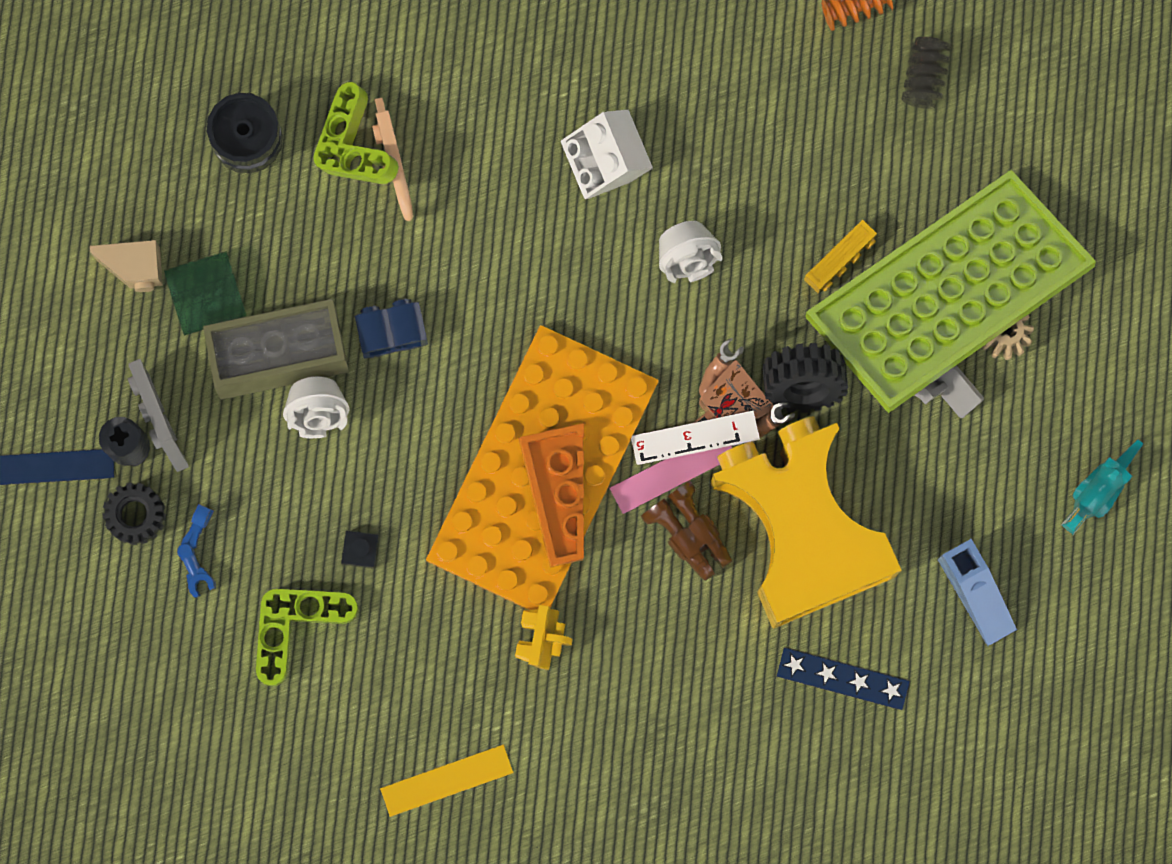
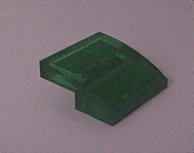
(205, 292)

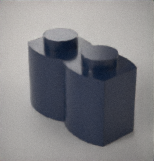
(391, 328)

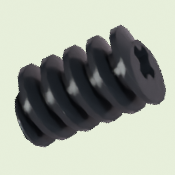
(124, 431)

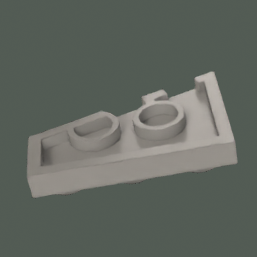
(152, 411)

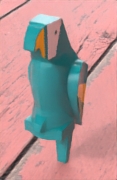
(1100, 489)

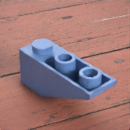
(977, 591)

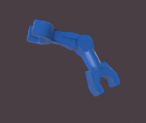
(186, 551)

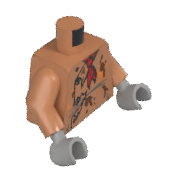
(730, 391)

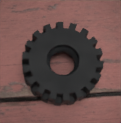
(805, 377)

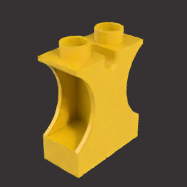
(814, 545)

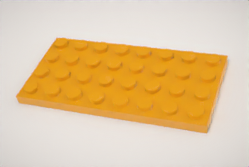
(493, 523)

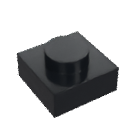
(360, 549)

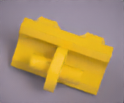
(547, 637)

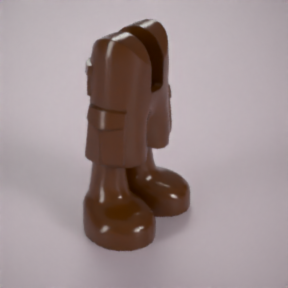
(690, 540)

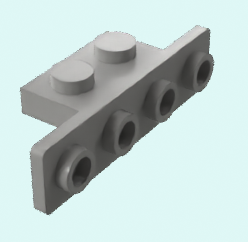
(955, 390)

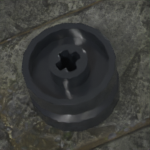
(240, 114)

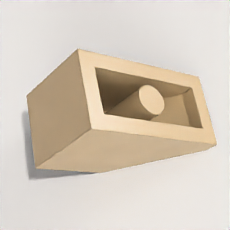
(132, 263)

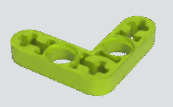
(342, 144)
(283, 619)

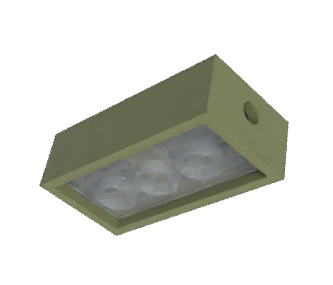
(275, 349)

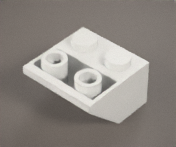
(606, 153)

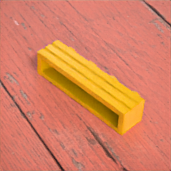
(835, 262)

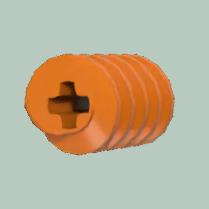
(840, 9)

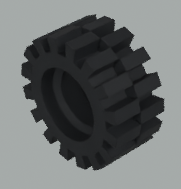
(120, 499)

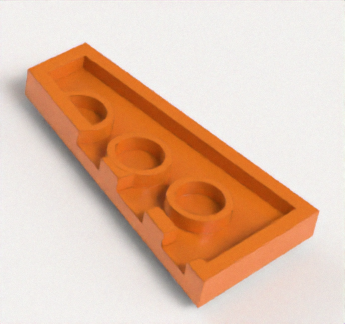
(556, 482)

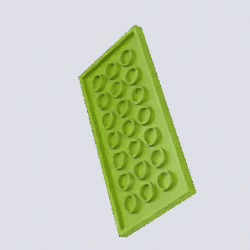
(950, 290)

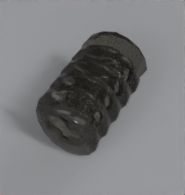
(924, 72)

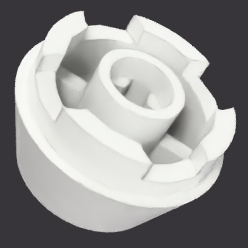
(688, 251)
(315, 407)

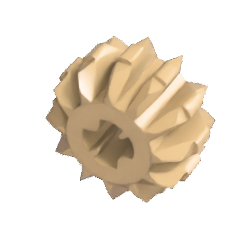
(1012, 342)

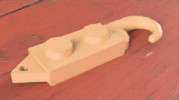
(384, 134)

